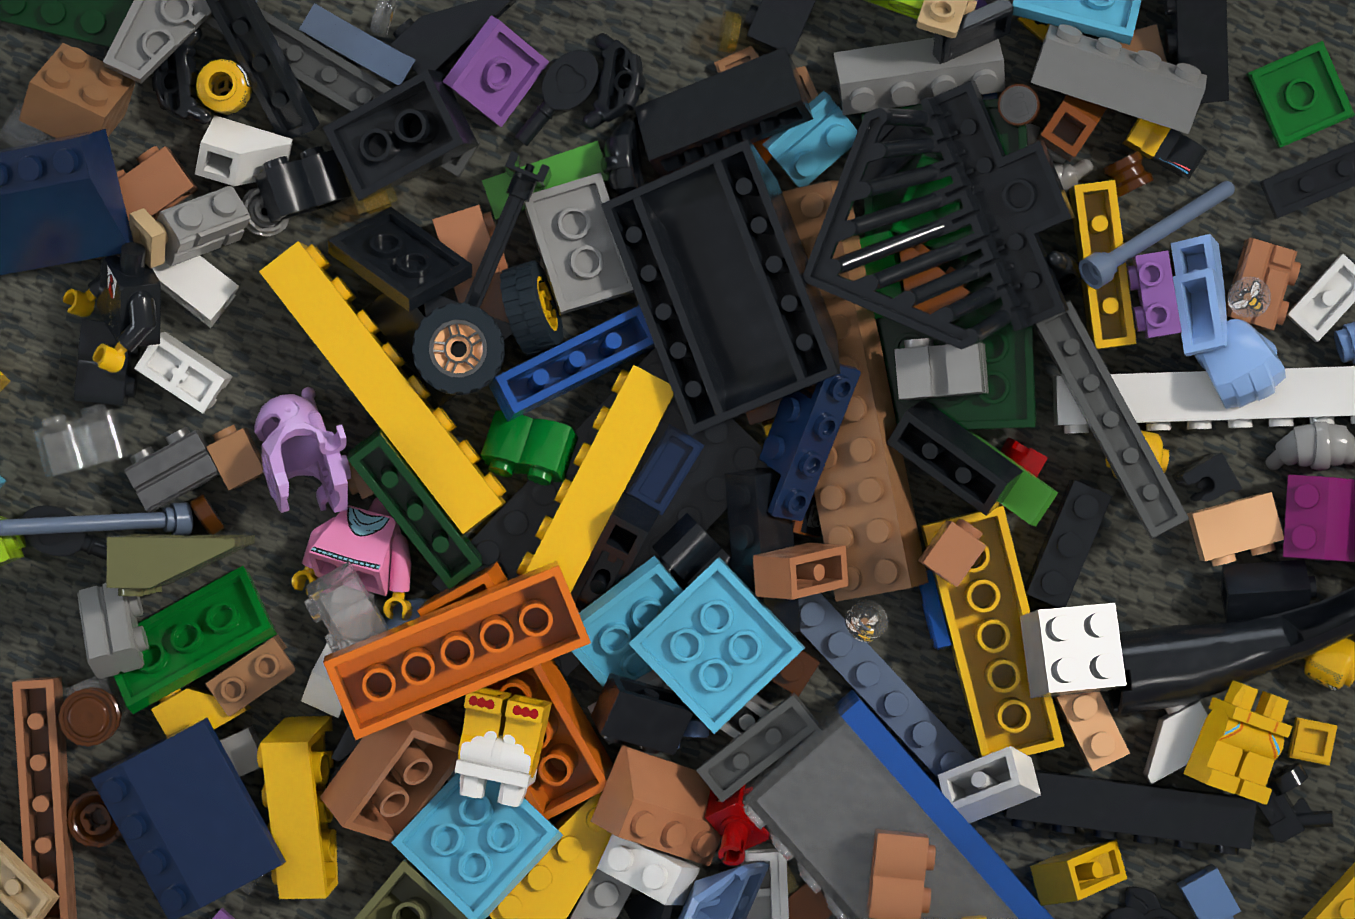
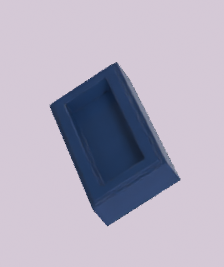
(666, 469)

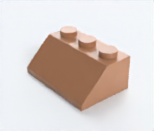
(657, 806)

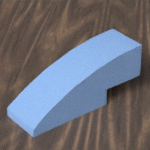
(1200, 294)

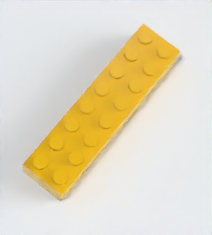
(383, 387)

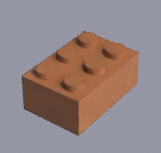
(393, 776)

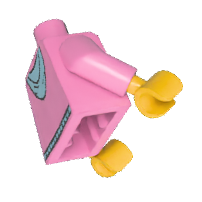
(371, 544)

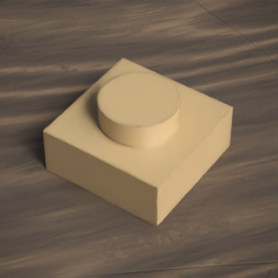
(149, 234)

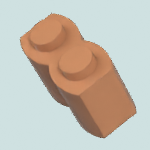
(899, 875)

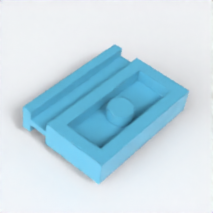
(813, 145)

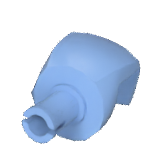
(1245, 368)

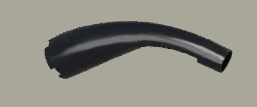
(1200, 660)

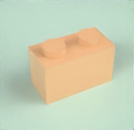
(1235, 528)
(1092, 728)

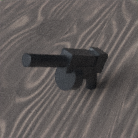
(1284, 817)

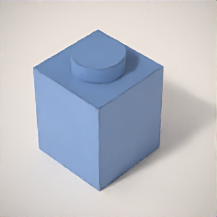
(1208, 895)

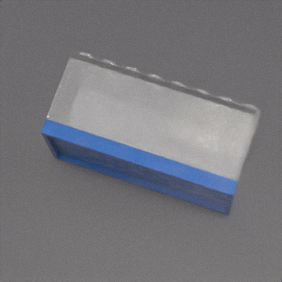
(858, 778)

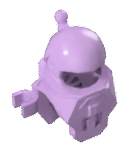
(301, 446)

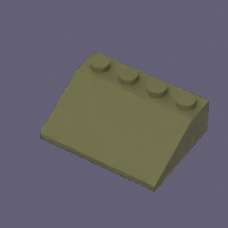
(147, 561)

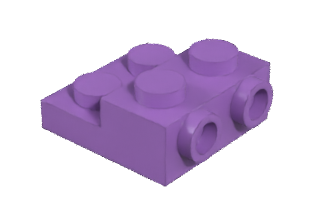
(1158, 304)

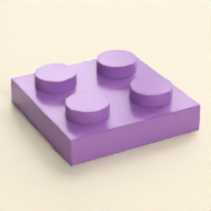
(496, 71)

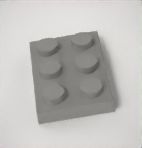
(577, 244)

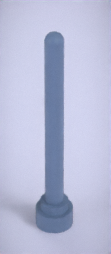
(1100, 267)
(173, 519)

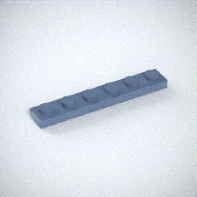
(880, 687)

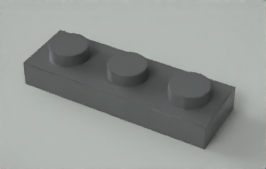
(758, 747)

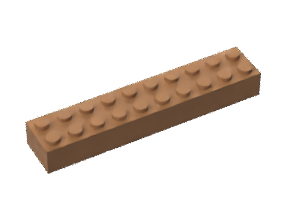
(864, 483)

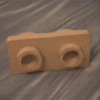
(251, 676)

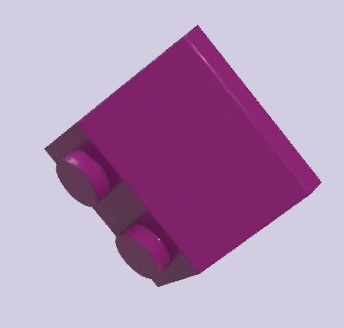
(1320, 518)

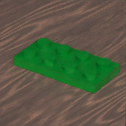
(197, 638)

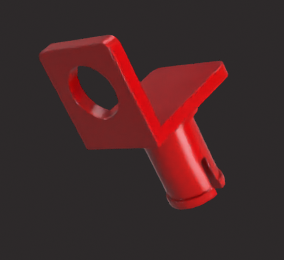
(734, 826)

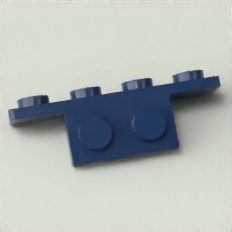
(803, 439)

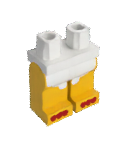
(501, 743)

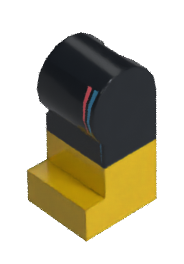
(1165, 147)

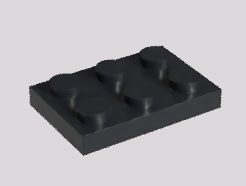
(400, 258)

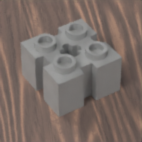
(940, 370)

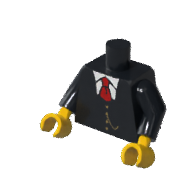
(128, 301)

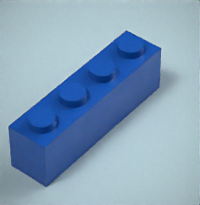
(572, 363)

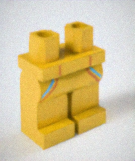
(1240, 744)

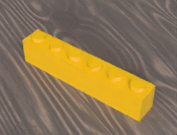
(602, 474)

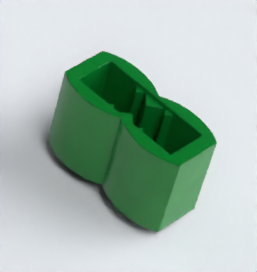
(529, 447)

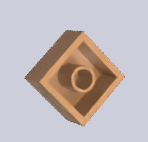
(75, 95)

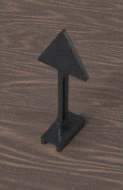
(519, 191)

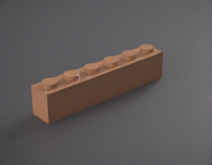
(44, 788)

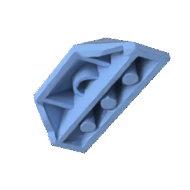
(725, 894)

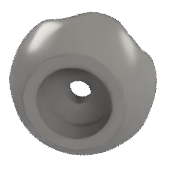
(259, 223)

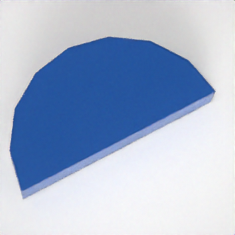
(934, 613)

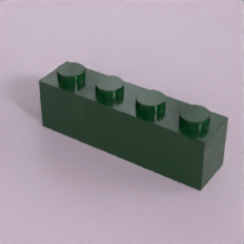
(414, 508)

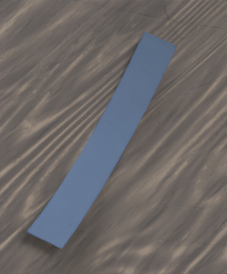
(357, 45)

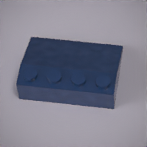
(60, 203)
(188, 819)

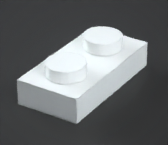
(1325, 299)

